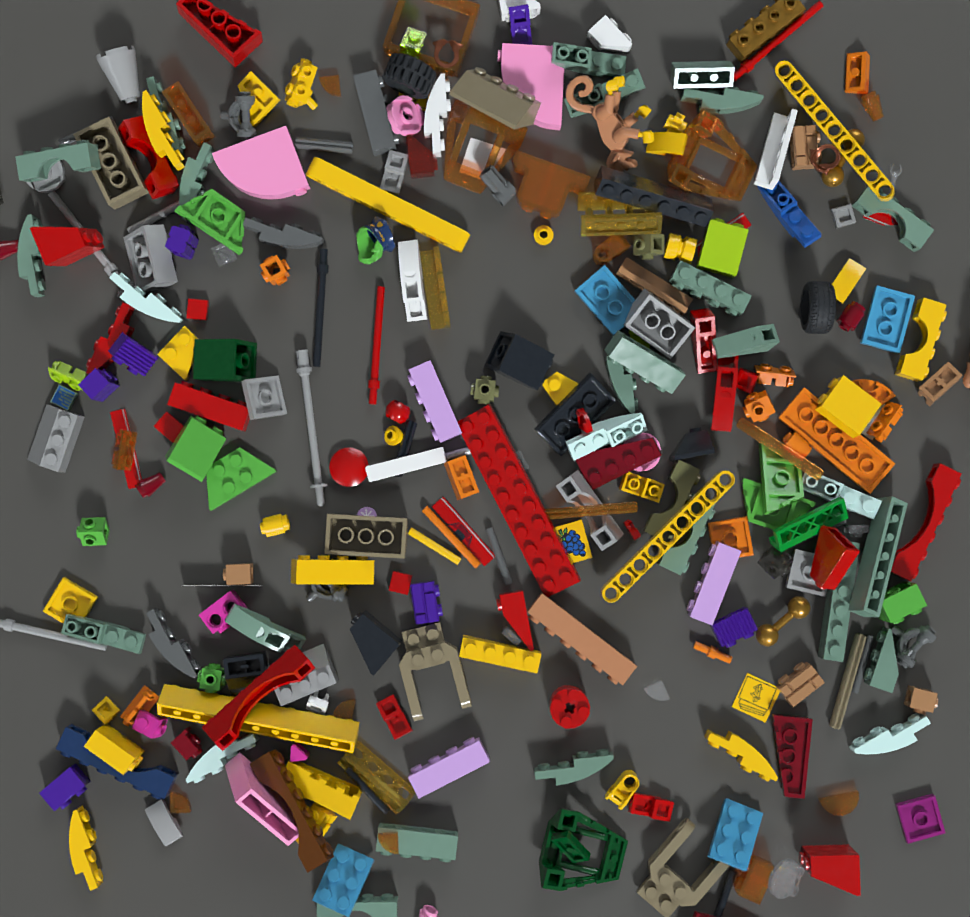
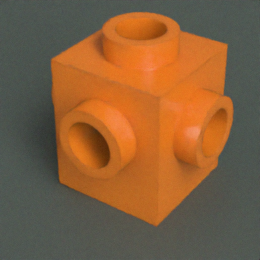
(268, 267)
(758, 406)

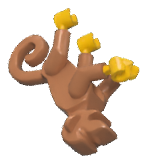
(612, 128)

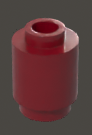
(851, 316)

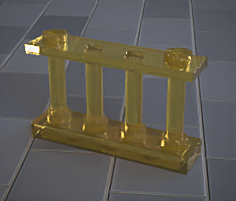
(615, 224)

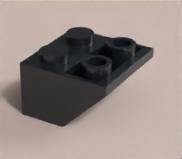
(243, 669)

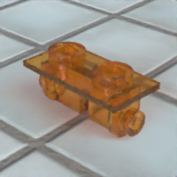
(124, 457)

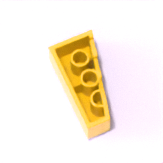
(325, 788)

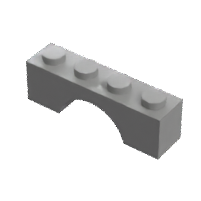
(578, 492)

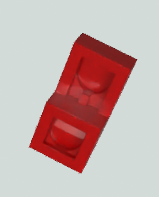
(169, 426)
(394, 717)
(651, 806)

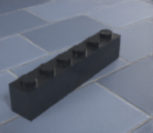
(653, 196)

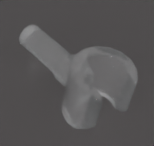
(894, 174)

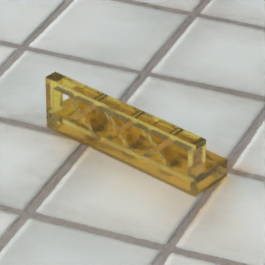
(435, 289)
(376, 783)

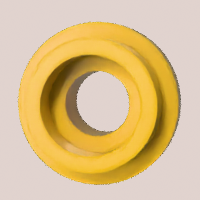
(543, 241)
(393, 435)

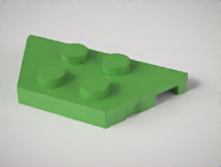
(216, 218)
(234, 475)
(780, 481)
(755, 509)

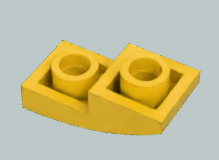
(667, 143)
(847, 279)
(641, 487)

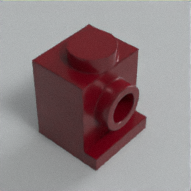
(187, 744)

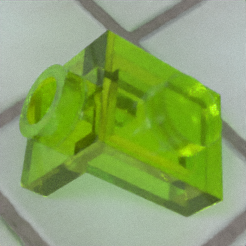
(412, 42)

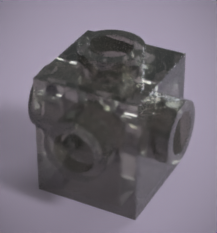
(775, 562)

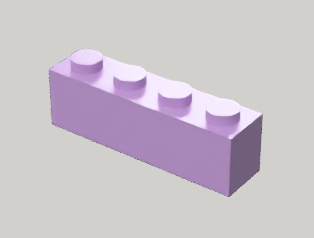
(435, 402)
(714, 582)
(448, 767)

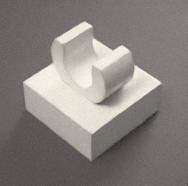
(317, 705)

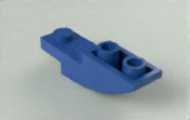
(790, 215)

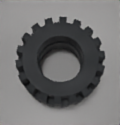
(409, 76)

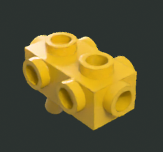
(299, 89)

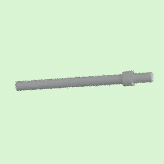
(110, 267)
(10, 625)

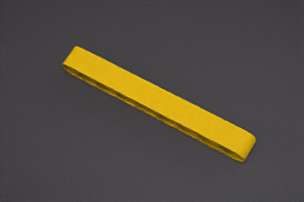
(829, 122)
(387, 204)
(676, 531)

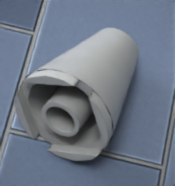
(122, 72)

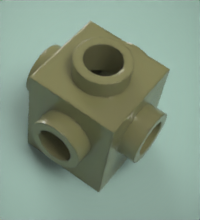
(648, 245)
(484, 398)

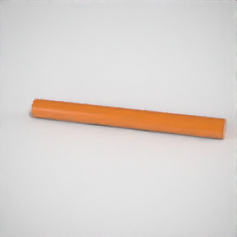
(451, 537)

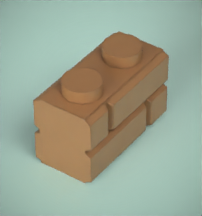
(801, 141)
(799, 683)

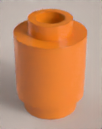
(797, 443)

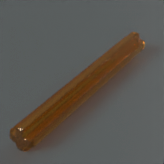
(779, 448)
(592, 510)

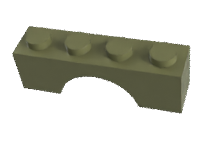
(683, 478)

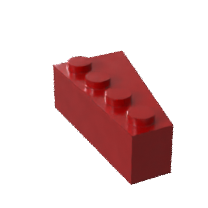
(225, 33)

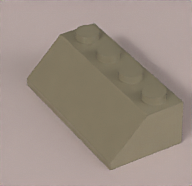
(496, 98)

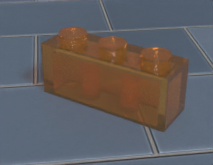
(188, 114)

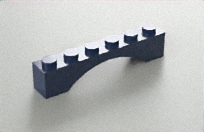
(156, 779)

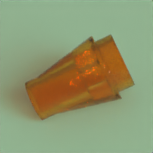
(872, 105)

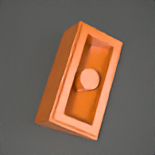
(857, 72)

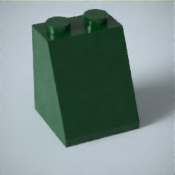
(224, 360)

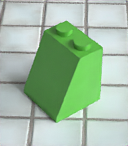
(196, 447)

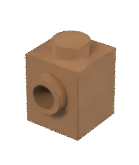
(238, 574)
(921, 699)

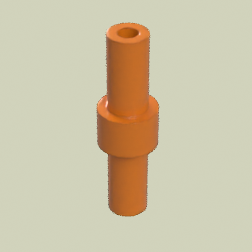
(712, 652)

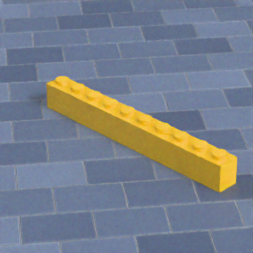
(262, 719)

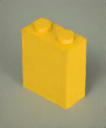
(847, 406)
(115, 749)

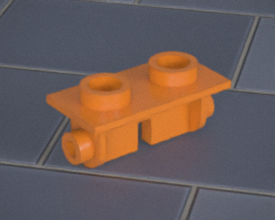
(782, 375)
(889, 415)
(143, 701)

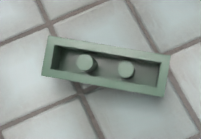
(702, 74)

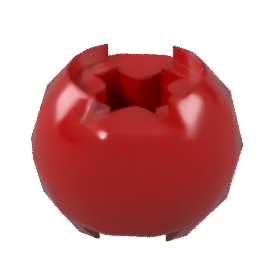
(397, 411)

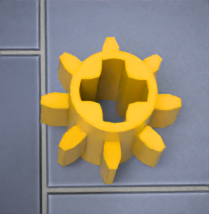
(675, 123)

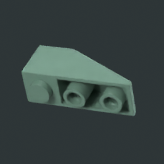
(746, 341)
(883, 667)

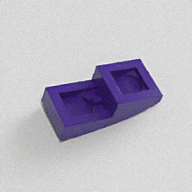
(520, 24)

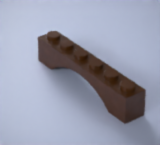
(312, 848)

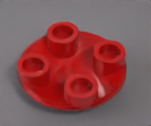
(348, 467)

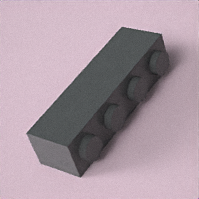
(375, 113)

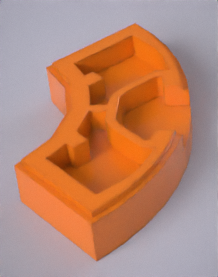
(875, 389)

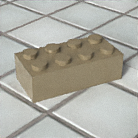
(118, 174)
(366, 536)

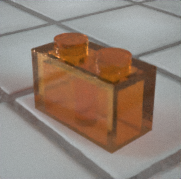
(754, 882)

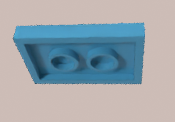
(606, 299)
(887, 319)
(735, 834)
(343, 880)

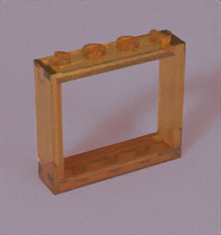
(462, 6)

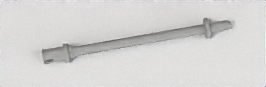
(304, 371)

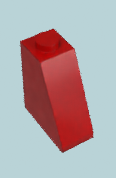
(831, 558)

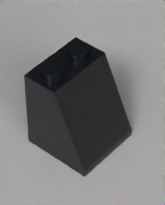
(519, 360)
(373, 640)

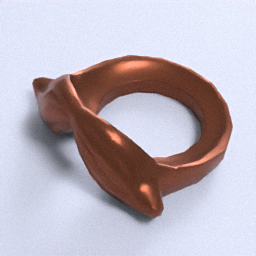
(455, 47)
(824, 168)

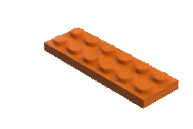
(852, 456)

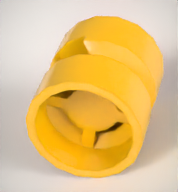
(680, 248)

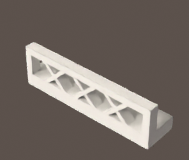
(775, 150)

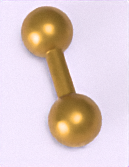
(836, 174)
(797, 608)

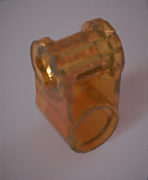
(613, 247)

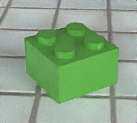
(901, 601)

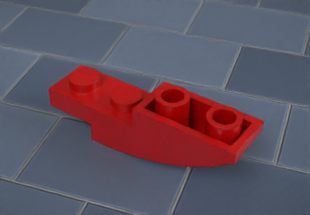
(101, 357)
(725, 394)

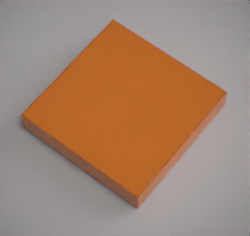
(733, 533)

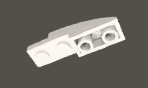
(437, 108)
(411, 280)

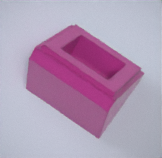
(298, 752)

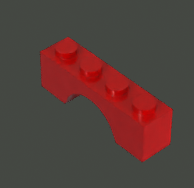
(161, 178)

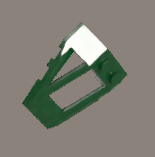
(550, 857)

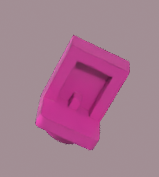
(150, 724)

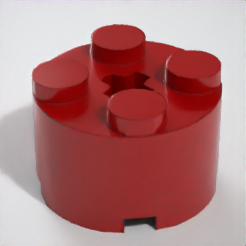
(565, 717)

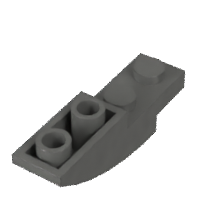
(291, 237)
(177, 652)

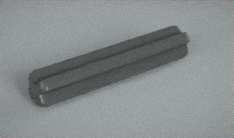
(324, 145)

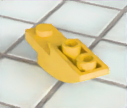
(157, 130)
(748, 756)
(81, 840)

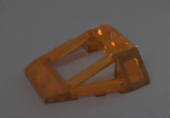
(466, 115)
(698, 131)

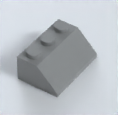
(149, 258)
(658, 323)
(55, 438)
(319, 678)

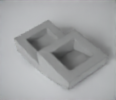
(394, 172)
(163, 822)

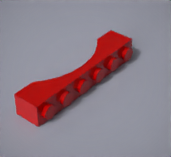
(940, 488)
(226, 724)

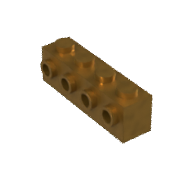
(764, 27)

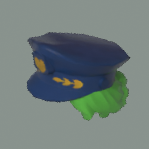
(374, 240)

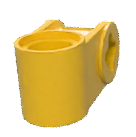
(620, 792)

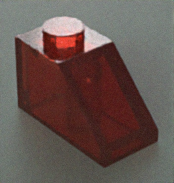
(420, 159)

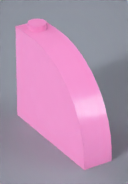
(533, 73)
(264, 166)
(261, 800)

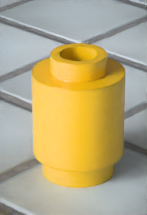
(275, 525)

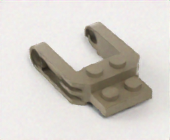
(425, 649)
(664, 887)

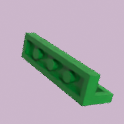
(809, 524)

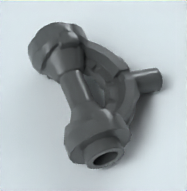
(244, 102)
(336, 592)
(906, 656)

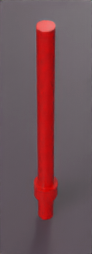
(748, 64)
(373, 383)

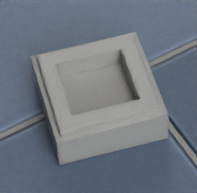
(843, 216)

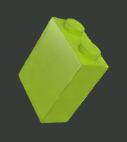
(722, 248)

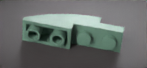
(587, 62)
(633, 84)
(156, 88)
(730, 100)
(193, 174)
(27, 257)
(622, 385)
(262, 630)
(103, 633)
(582, 767)

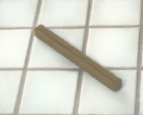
(847, 681)

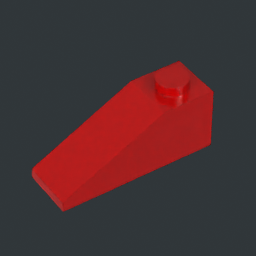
(702, 340)
(515, 612)

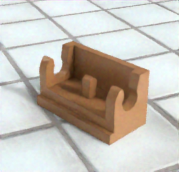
(939, 383)

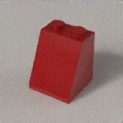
(66, 244)
(833, 865)

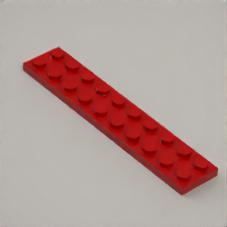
(518, 501)

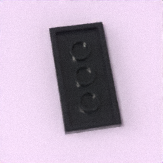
(562, 421)

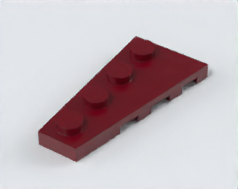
(612, 462)
(793, 750)

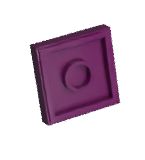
(920, 818)

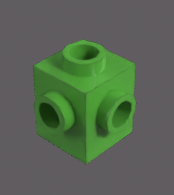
(93, 531)
(217, 673)

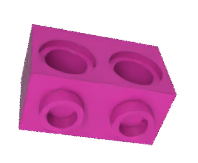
(221, 608)

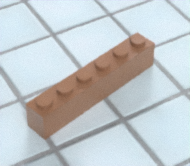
(582, 639)

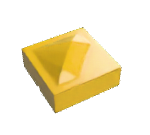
(106, 710)

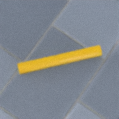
(435, 546)

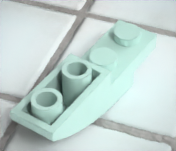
(151, 305)
(609, 431)
(831, 489)
(882, 740)
(215, 758)

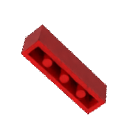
(208, 406)

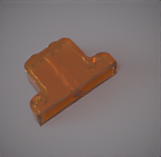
(546, 184)

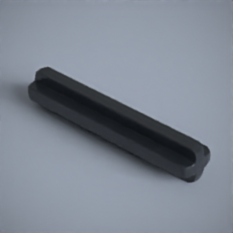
(406, 442)

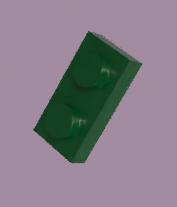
(570, 846)

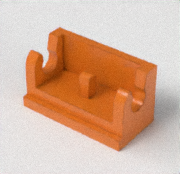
(461, 477)

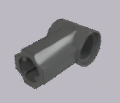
(501, 189)

